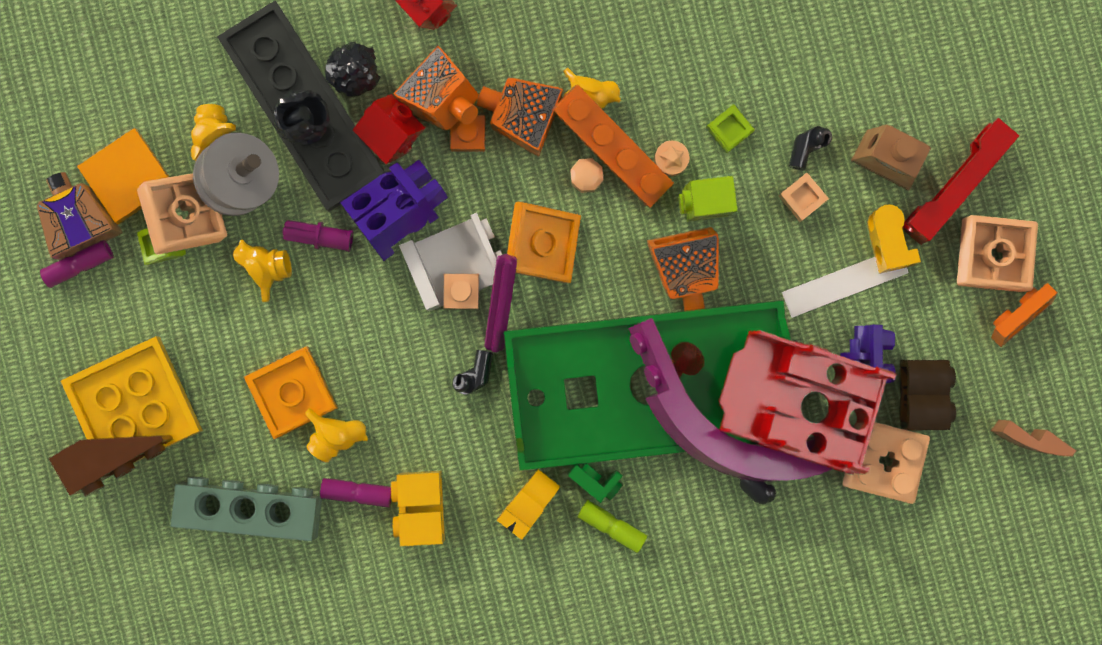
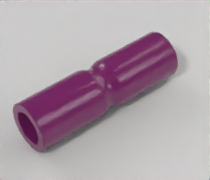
(73, 265)
(350, 492)

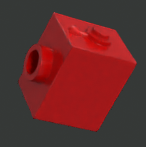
(428, 13)
(388, 128)

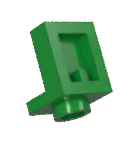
(588, 480)

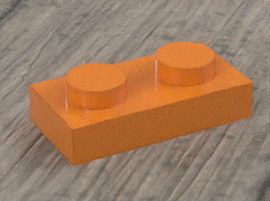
(1033, 304)

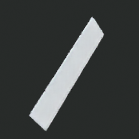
(837, 286)

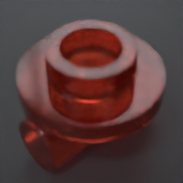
(687, 359)

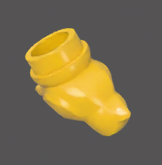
(600, 92)
(209, 126)
(263, 265)
(333, 435)

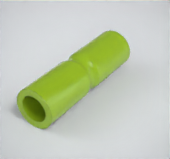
(615, 528)

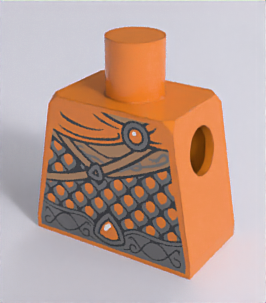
(439, 92)
(522, 111)
(687, 265)

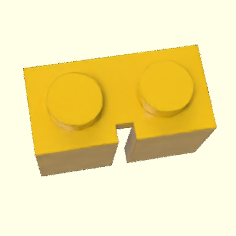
(420, 508)

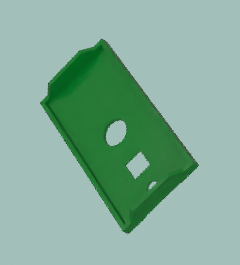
(602, 348)

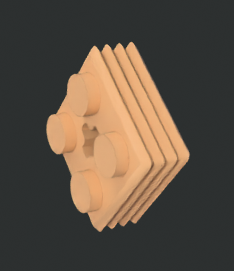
(167, 229)
(1013, 239)
(901, 478)

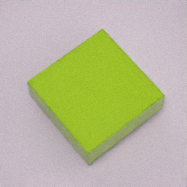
(730, 128)

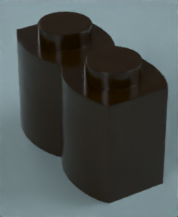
(926, 394)

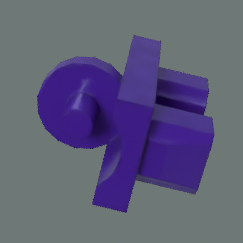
(869, 345)

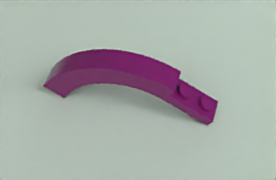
(697, 434)

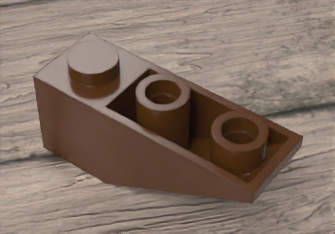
(93, 460)

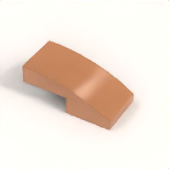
(1039, 440)

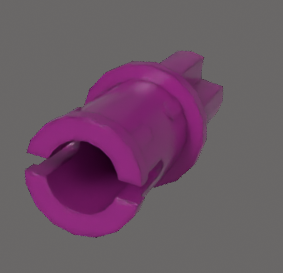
(318, 235)

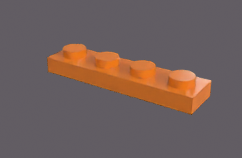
(612, 146)

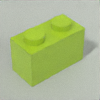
(708, 199)

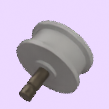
(235, 174)

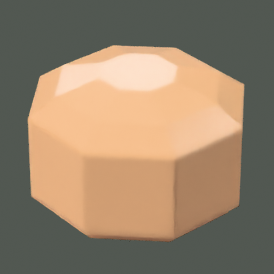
(586, 175)

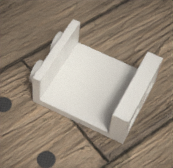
(452, 251)

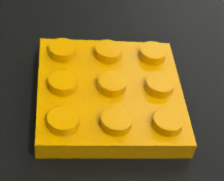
(132, 396)

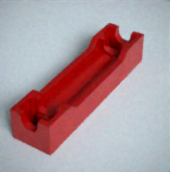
(984, 154)

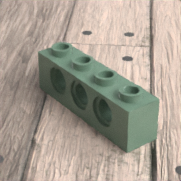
(192, 513)

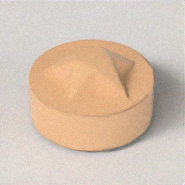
(672, 158)

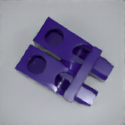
(395, 206)

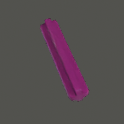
(500, 302)

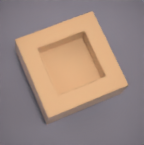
(803, 197)
(461, 291)

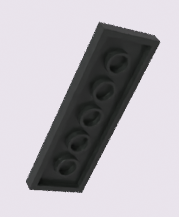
(277, 62)

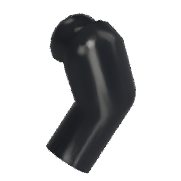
(806, 143)
(475, 377)
(758, 491)

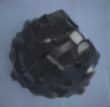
(352, 69)
(301, 116)

